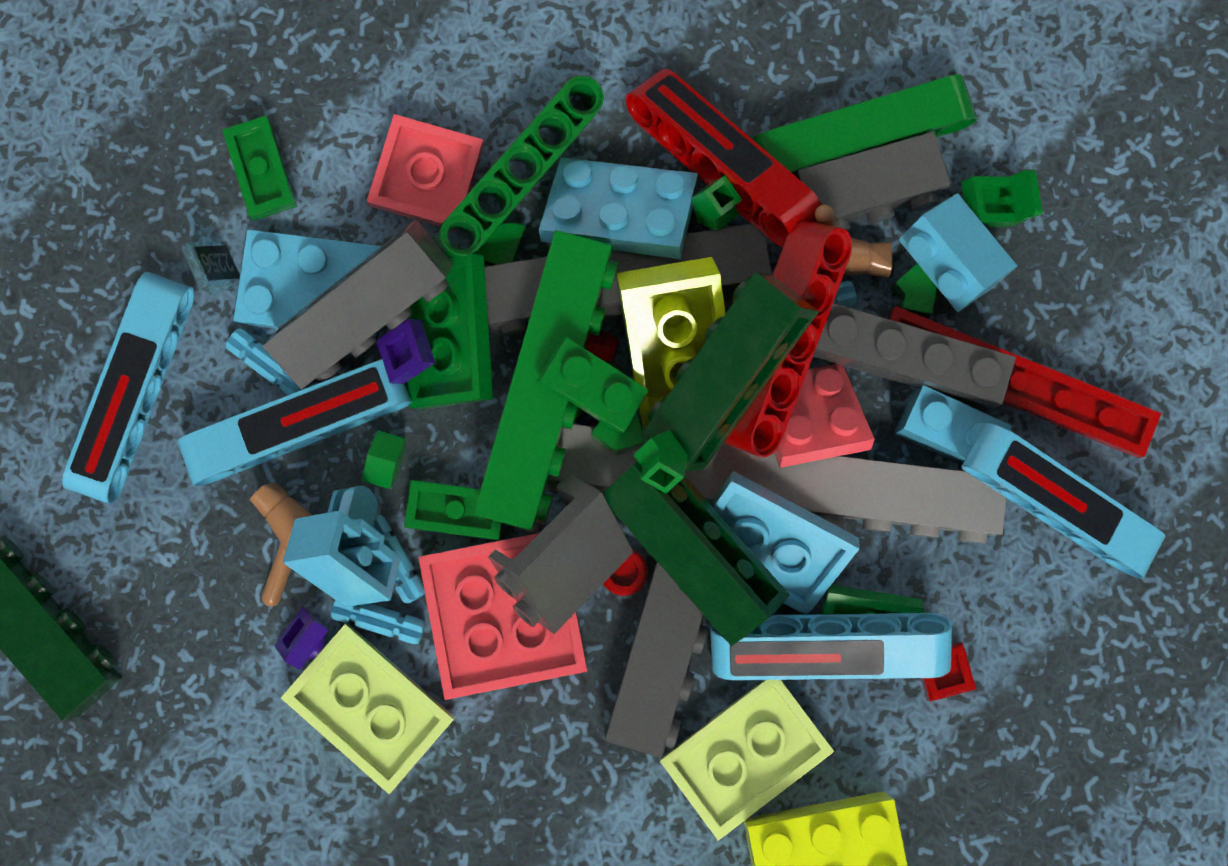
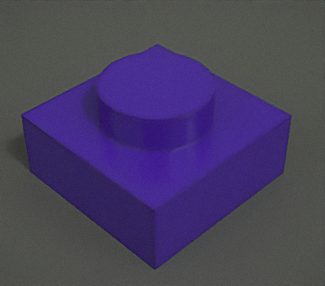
(405, 351)
(302, 639)

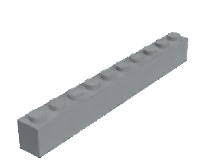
(827, 487)

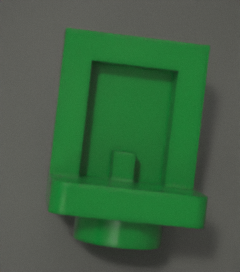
(1003, 199)

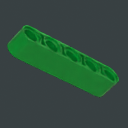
(934, 107)
(529, 150)

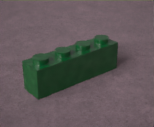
(731, 367)
(698, 553)
(49, 641)

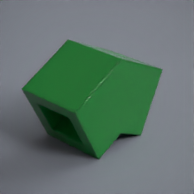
(716, 204)
(916, 292)
(620, 442)
(384, 459)
(662, 461)

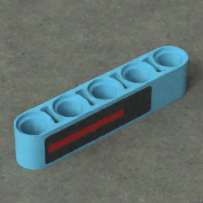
(128, 388)
(291, 423)
(1063, 500)
(838, 648)

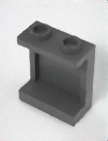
(565, 559)

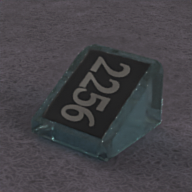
(212, 266)

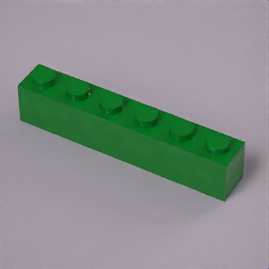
(534, 415)

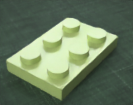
(368, 708)
(746, 756)

